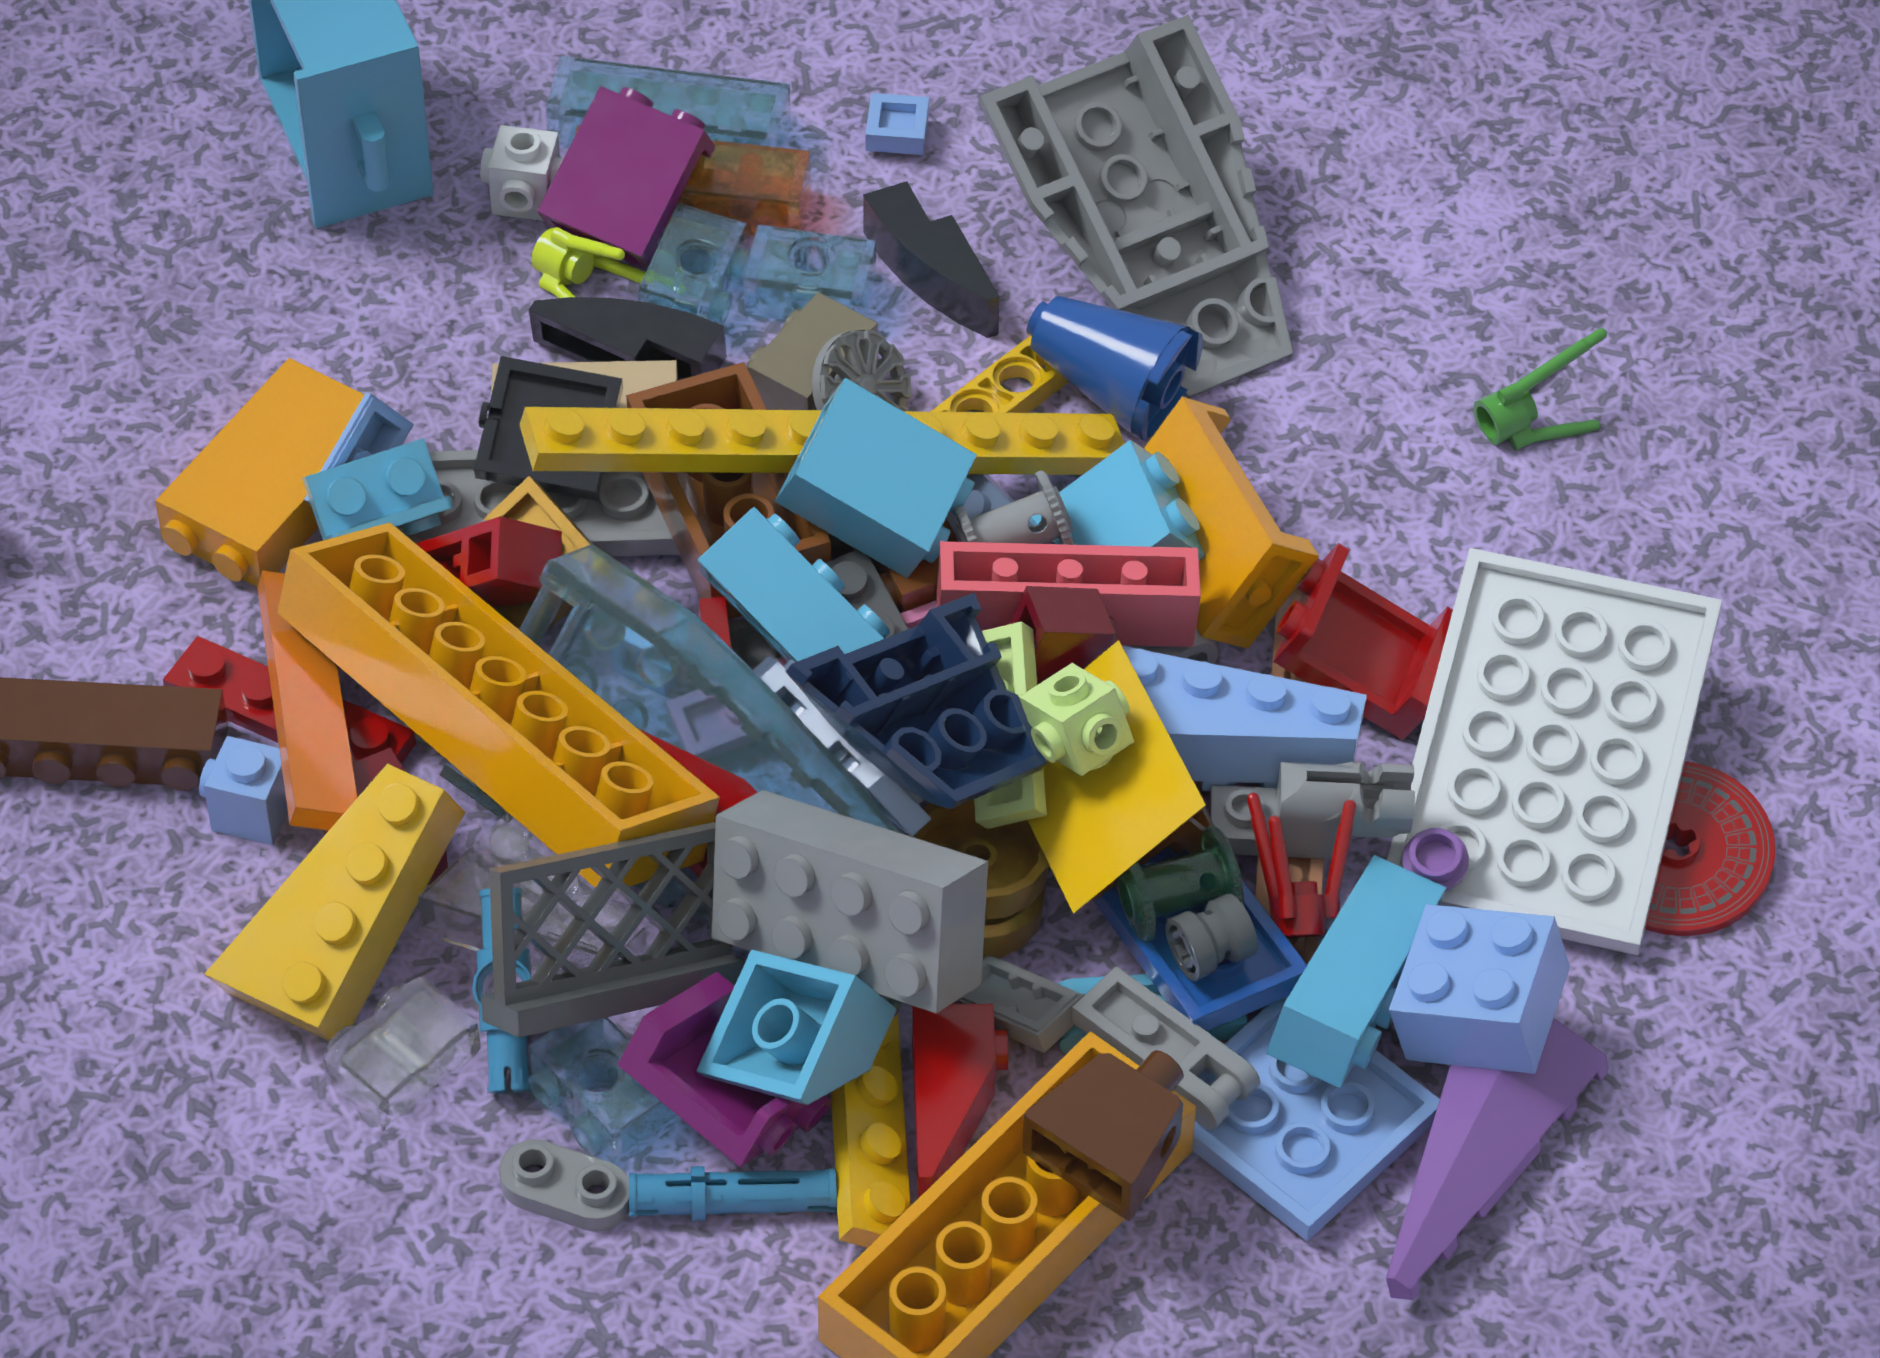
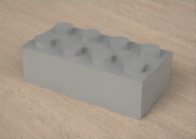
(850, 899)

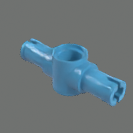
(503, 1049)

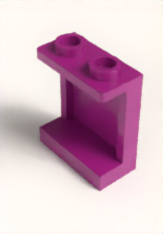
(625, 173)
(732, 1118)

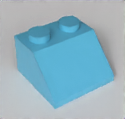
(795, 1029)

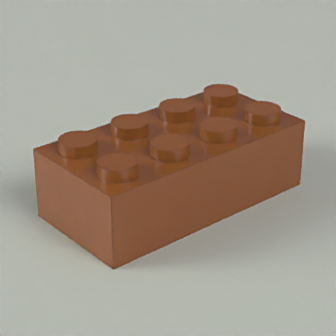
(707, 504)

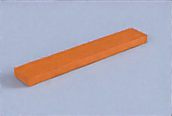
(307, 718)

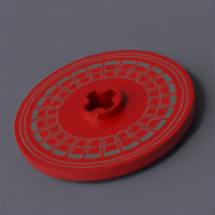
(1725, 860)

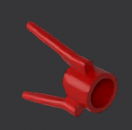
(1297, 905)

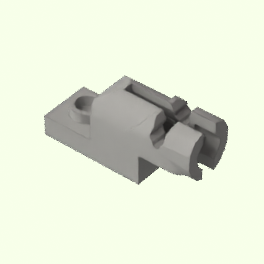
(1311, 805)

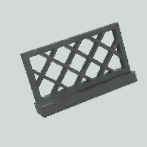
(606, 985)

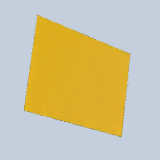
(1120, 811)

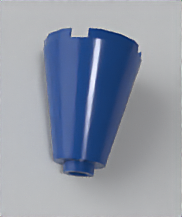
(1117, 358)

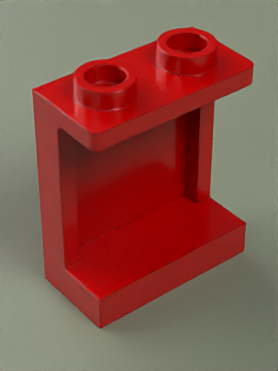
(1362, 644)

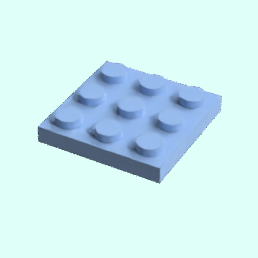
(1305, 1142)

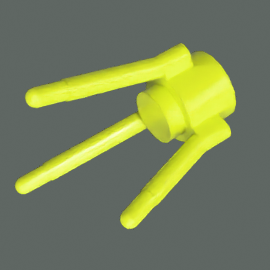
(571, 259)

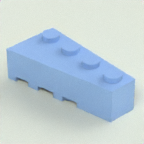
(1244, 722)

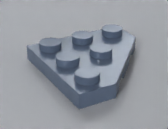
(893, 799)

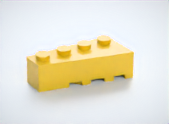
(343, 908)

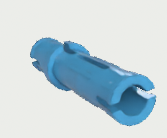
(732, 1192)

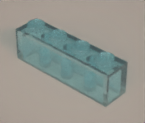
(729, 106)

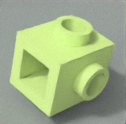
(1077, 719)

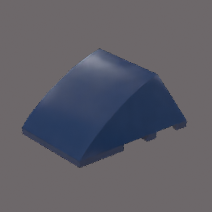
(927, 707)

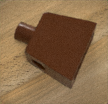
(1109, 1128)

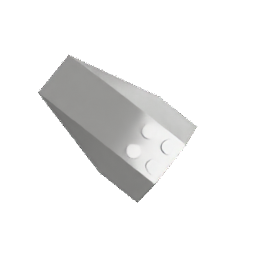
(1152, 194)

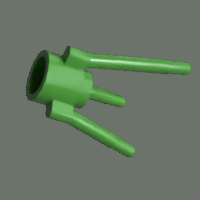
(1512, 409)

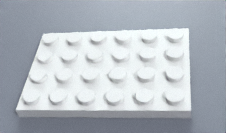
(1561, 741)

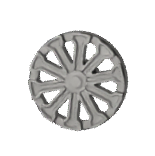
(861, 368)

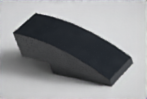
(931, 258)
(628, 331)

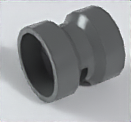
(1211, 936)

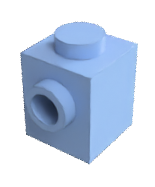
(245, 790)

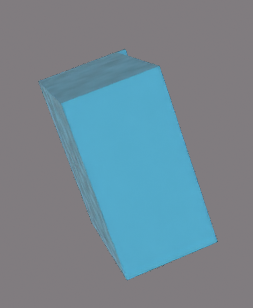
(347, 101)

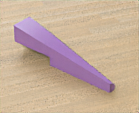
(1480, 1145)

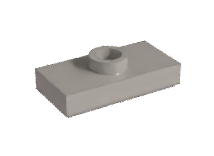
(1024, 1003)

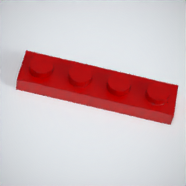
(250, 700)

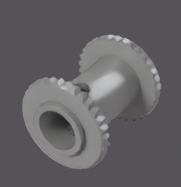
(1011, 521)

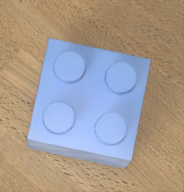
(1480, 988)

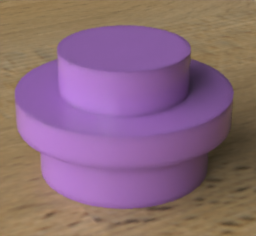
(1437, 856)

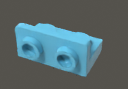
(377, 490)

